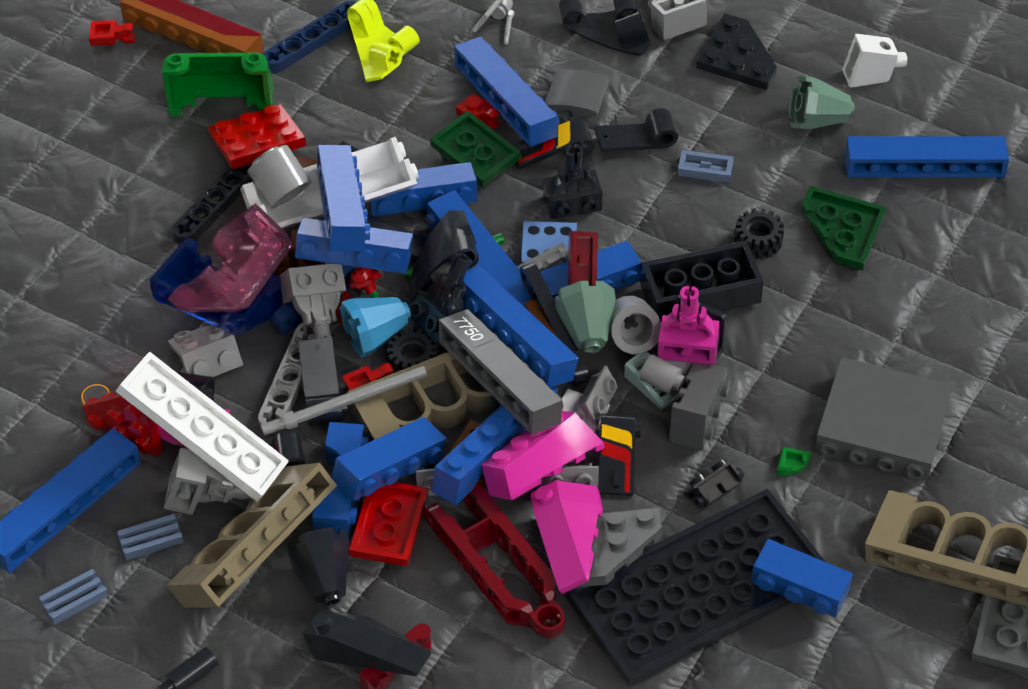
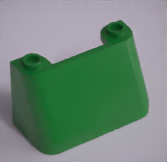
(216, 75)

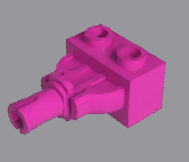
(687, 334)

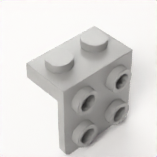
(206, 350)

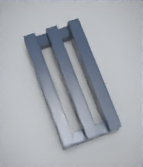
(706, 169)
(149, 532)
(71, 593)

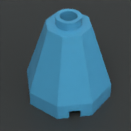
(373, 322)

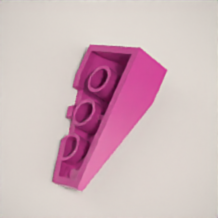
(567, 525)

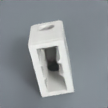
(871, 60)

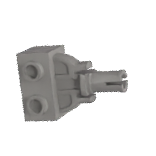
(677, 16)
(314, 294)
(196, 481)

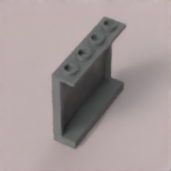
(883, 418)

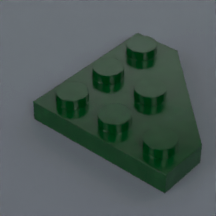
(843, 224)

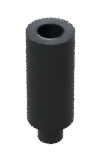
(190, 670)

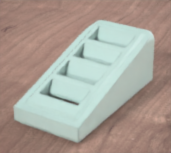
(632, 373)

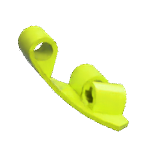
(376, 44)

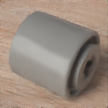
(279, 175)
(637, 337)

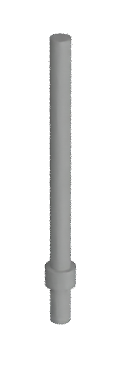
(290, 420)

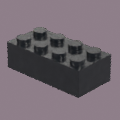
(723, 275)

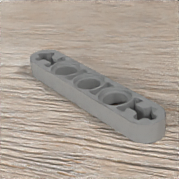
(283, 387)

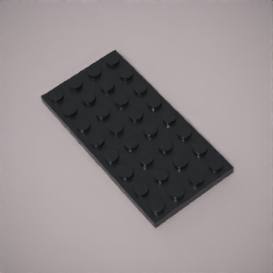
(688, 588)

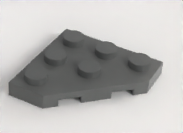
(621, 541)

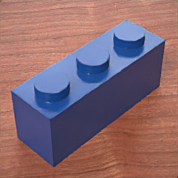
(801, 578)

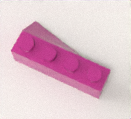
(539, 455)

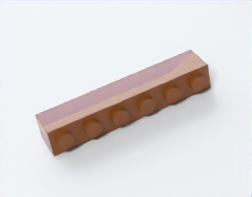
(192, 26)

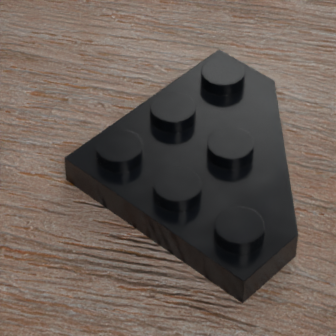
(737, 54)

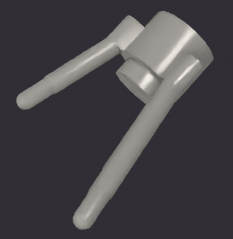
(498, 9)

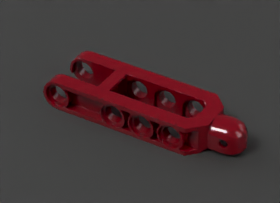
(493, 526)

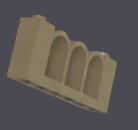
(380, 421)
(903, 513)
(251, 537)

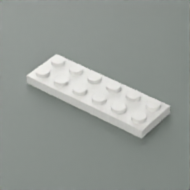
(202, 426)

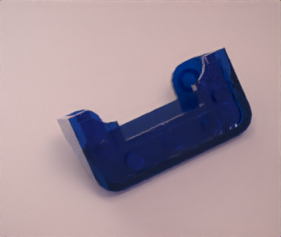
(187, 264)

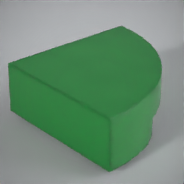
(792, 461)

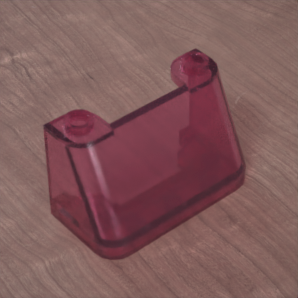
(250, 252)

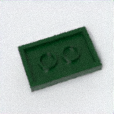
(475, 142)

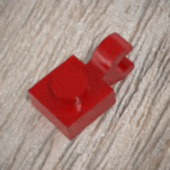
(108, 31)
(479, 108)
(365, 375)

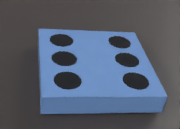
(543, 236)

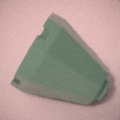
(818, 104)
(587, 313)

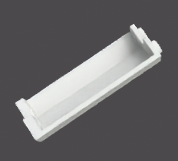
(380, 171)

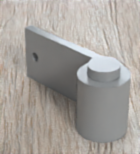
(665, 374)

